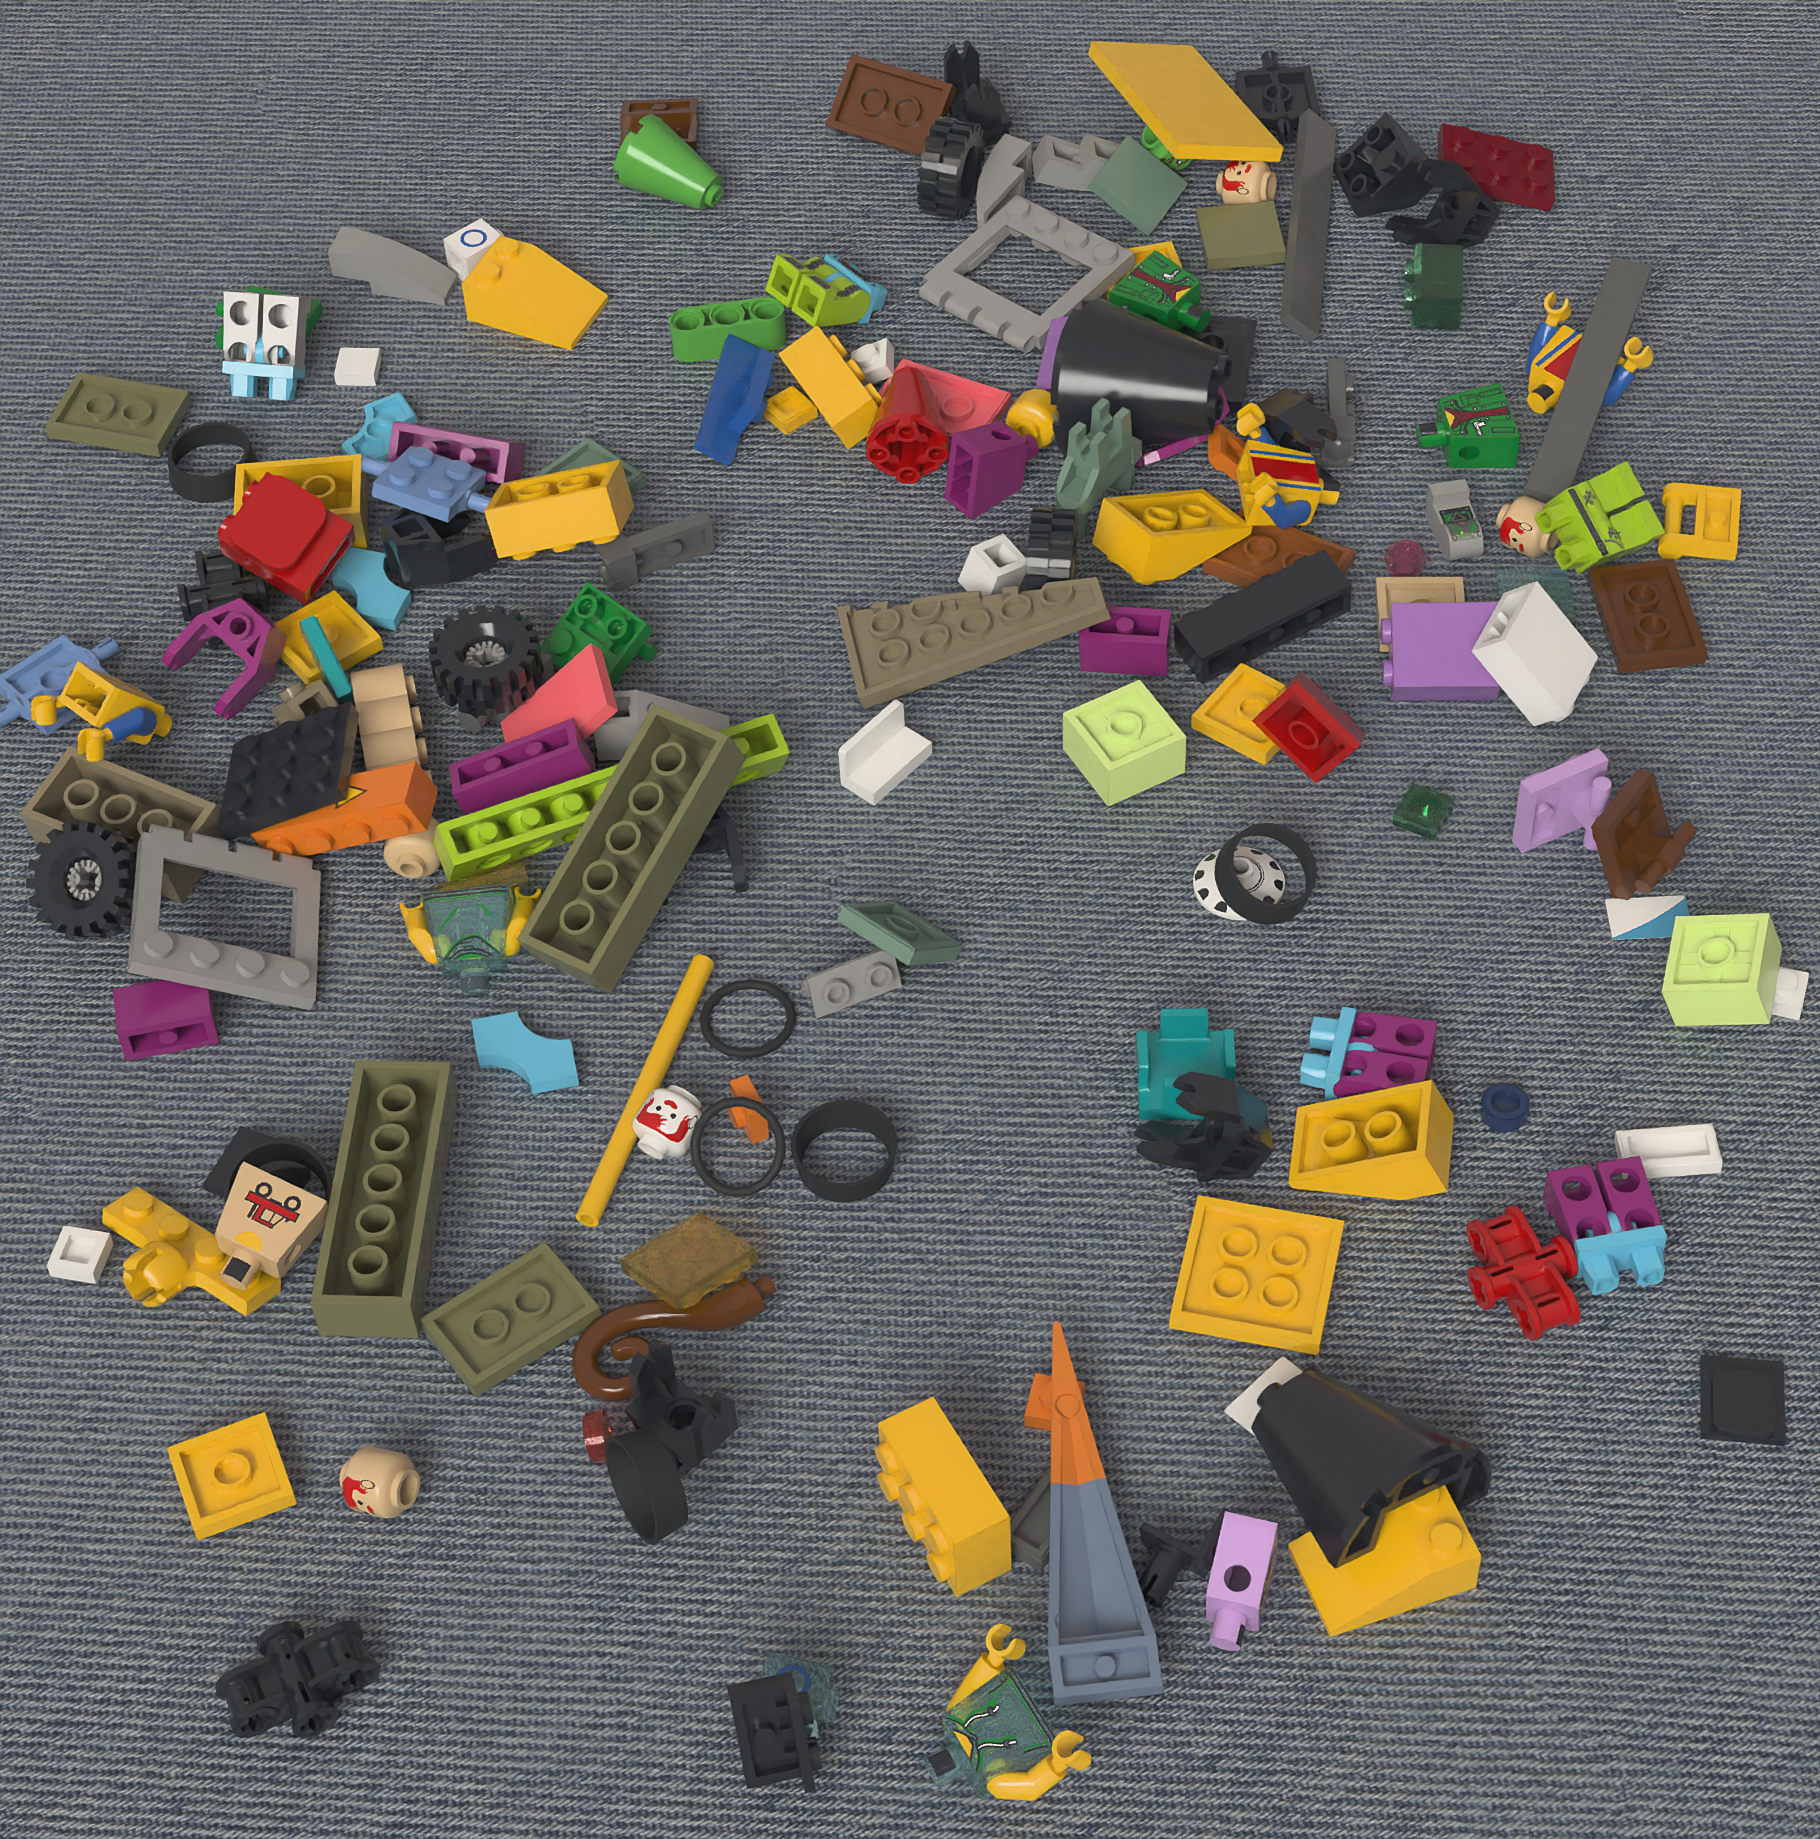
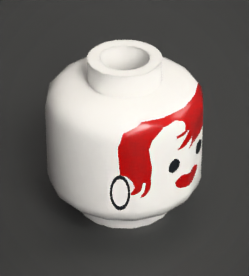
(667, 1122)

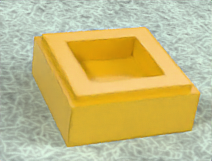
(790, 410)

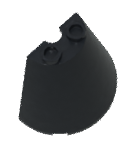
(1136, 365)
(1358, 1459)

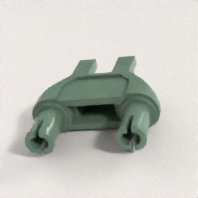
(1097, 462)

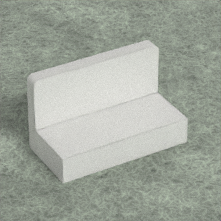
(881, 755)

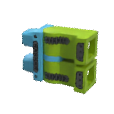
(826, 287)

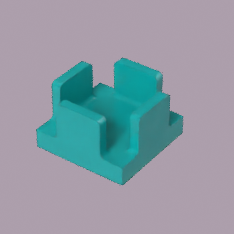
(1174, 1050)

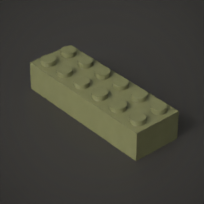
(631, 848)
(385, 1200)

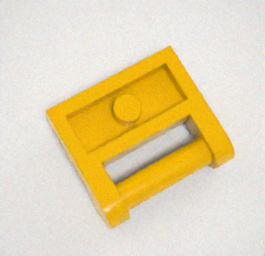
(1714, 522)

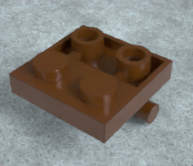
(1637, 839)

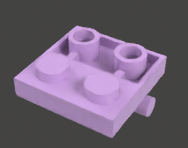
(1562, 801)

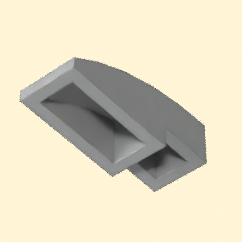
(1070, 164)
(1003, 176)
(390, 267)

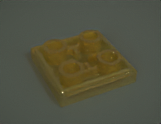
(689, 1261)

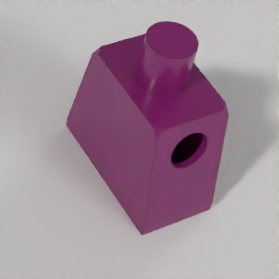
(986, 466)

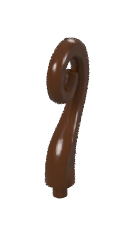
(714, 1313)

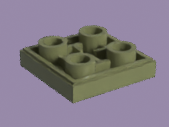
(1240, 235)

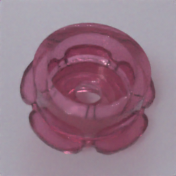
(1405, 559)

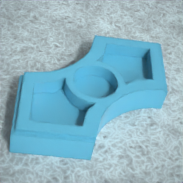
(376, 432)
(365, 578)
(540, 1061)

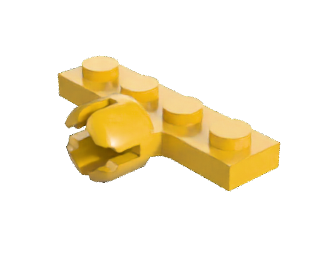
(176, 1255)

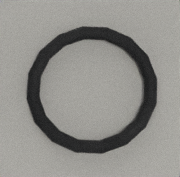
(749, 1052)
(779, 1143)

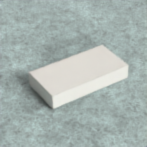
(1671, 1150)

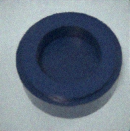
(1504, 1107)

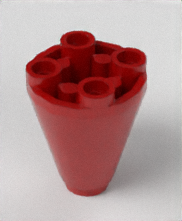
(907, 429)

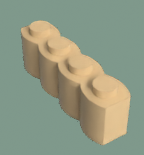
(387, 719)

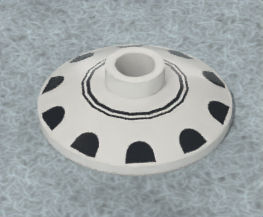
(1256, 873)

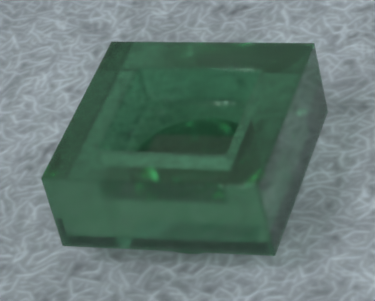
(1423, 811)

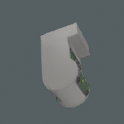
(1453, 520)

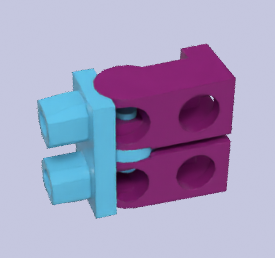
(1368, 1053)
(1608, 1222)

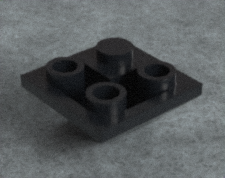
(1382, 170)

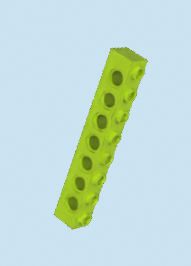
(559, 812)

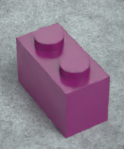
(1128, 643)
(164, 1018)

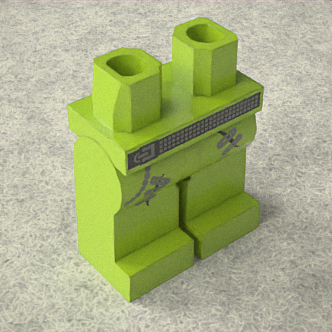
(1583, 525)

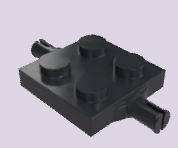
(1278, 94)

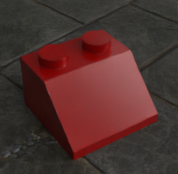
(1309, 727)

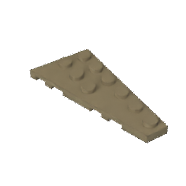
(950, 634)

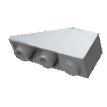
(633, 706)

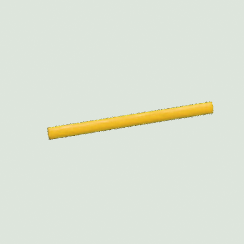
(650, 1078)

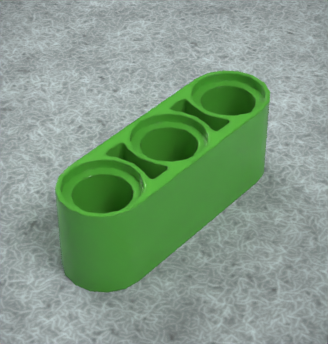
(701, 330)

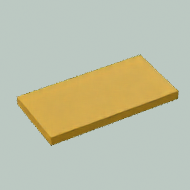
(1185, 102)

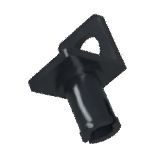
(1172, 1557)

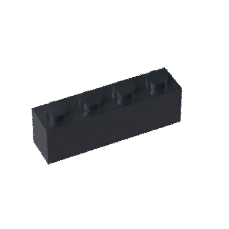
(1262, 616)

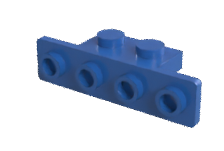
(734, 398)

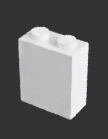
(1535, 654)

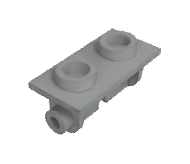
(851, 982)

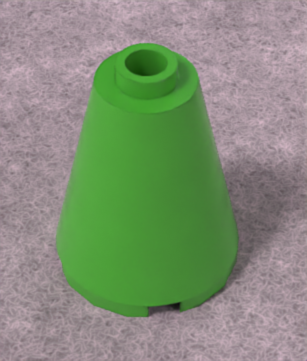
(666, 166)

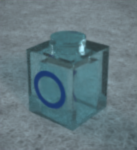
(809, 1677)

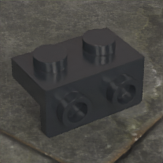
(772, 1733)

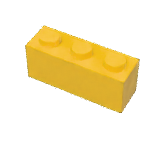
(833, 384)

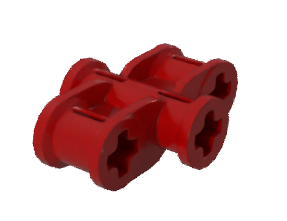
(1523, 1272)

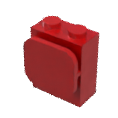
(286, 537)

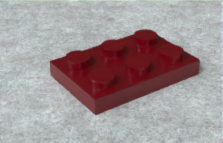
(1501, 166)

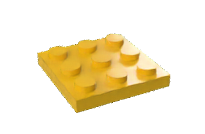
(1257, 1275)

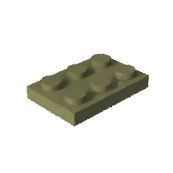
(118, 414)
(510, 1319)

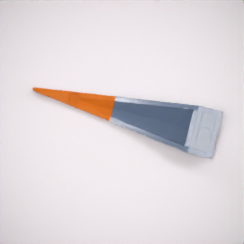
(1096, 1610)

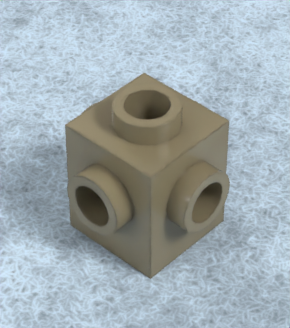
(308, 697)

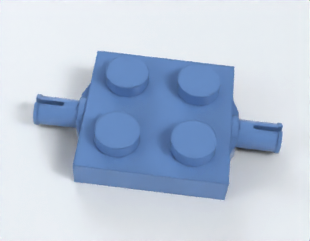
(428, 483)
(46, 674)

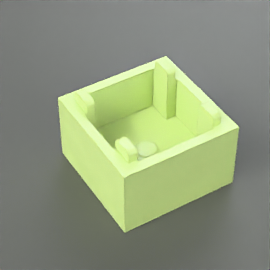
(1124, 742)
(1722, 969)

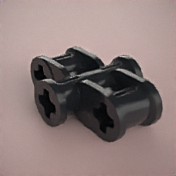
(220, 583)
(280, 1685)

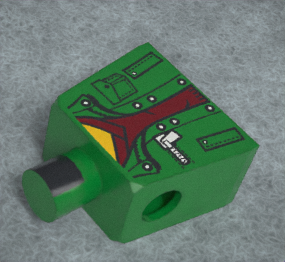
(1163, 294)
(1473, 429)

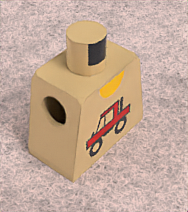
(266, 1225)

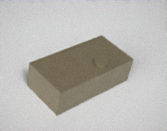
(124, 800)

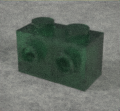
(1435, 287)

